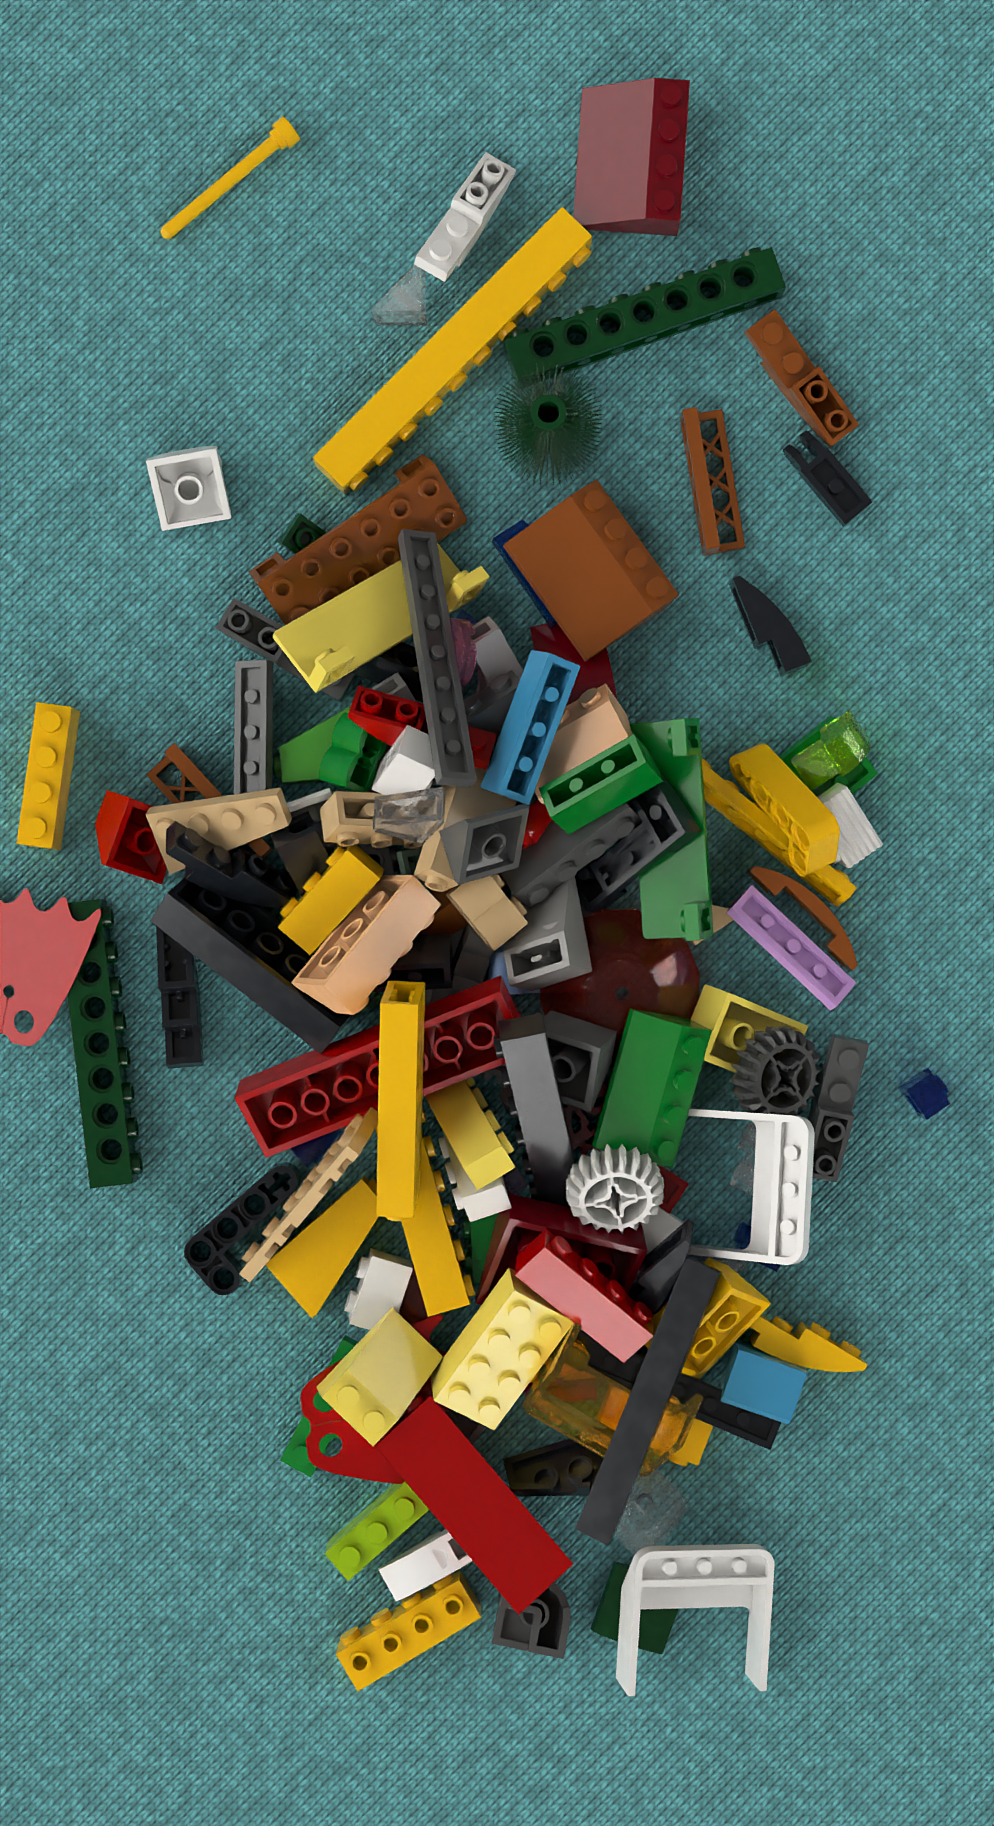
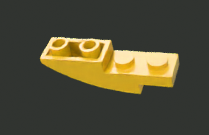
(806, 1346)

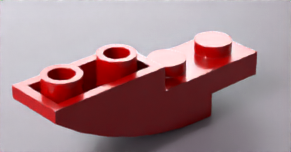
(388, 715)

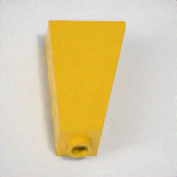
(323, 1249)

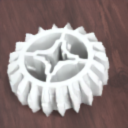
(636, 1183)

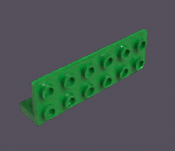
(677, 887)

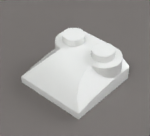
(189, 487)

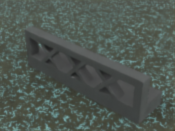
(253, 726)

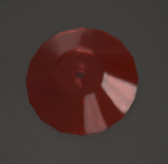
(655, 971)

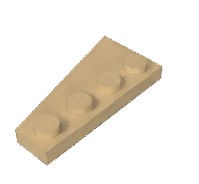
(222, 820)

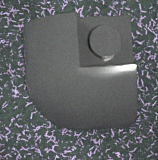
(539, 1628)

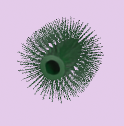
(548, 424)

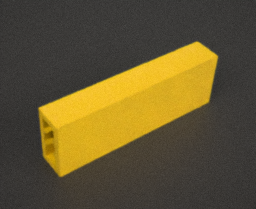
(400, 1099)

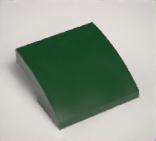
(654, 1623)

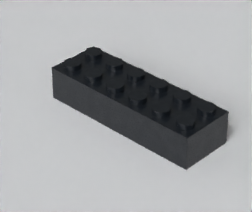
(249, 953)

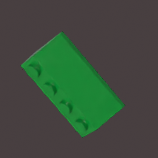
(652, 1085)

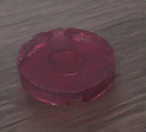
(464, 650)

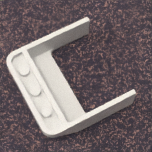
(779, 1189)
(698, 1579)

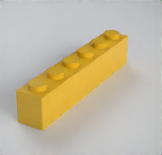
(431, 1242)

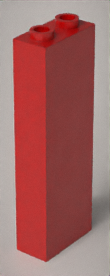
(473, 1503)

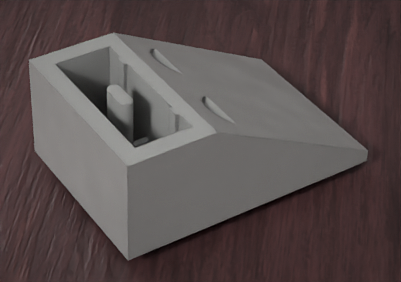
(551, 944)

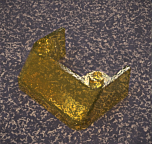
(589, 1404)

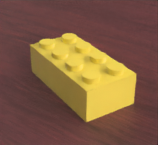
(498, 1352)

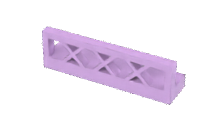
(791, 947)

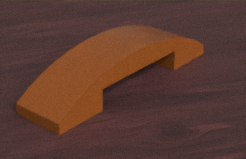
(838, 943)

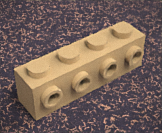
(349, 821)

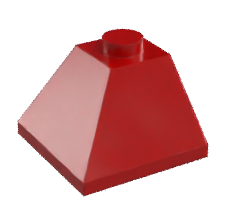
(127, 838)

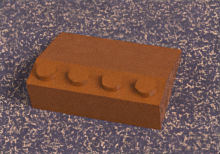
(591, 570)

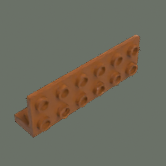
(361, 543)

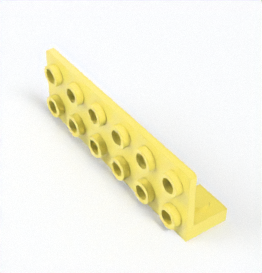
(365, 622)

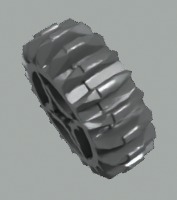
(784, 1075)

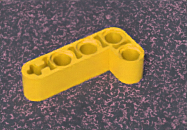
(791, 805)

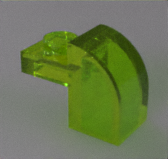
(838, 751)

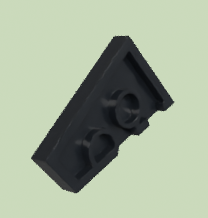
(553, 1470)

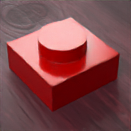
(672, 1190)

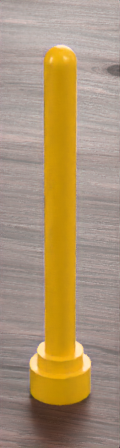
(281, 136)

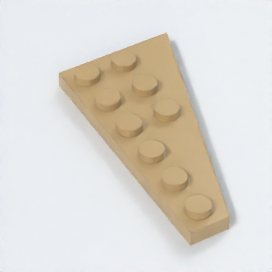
(311, 1191)

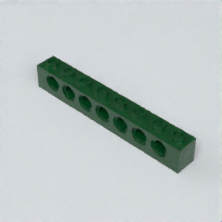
(732, 299)
(103, 1168)

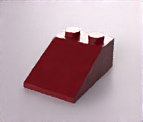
(591, 673)

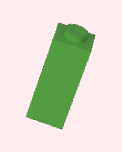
(302, 756)

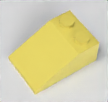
(733, 1021)
(380, 1376)

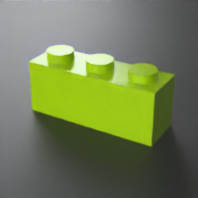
(374, 1529)

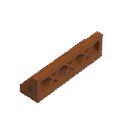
(700, 479)
(201, 784)

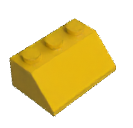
(728, 1316)

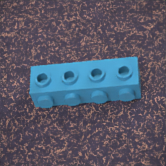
(530, 726)

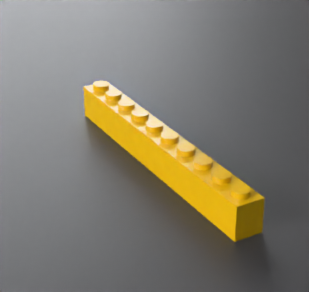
(453, 351)

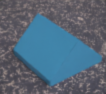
(762, 1382)

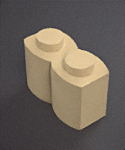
(489, 910)

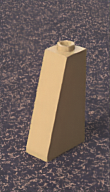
(460, 804)

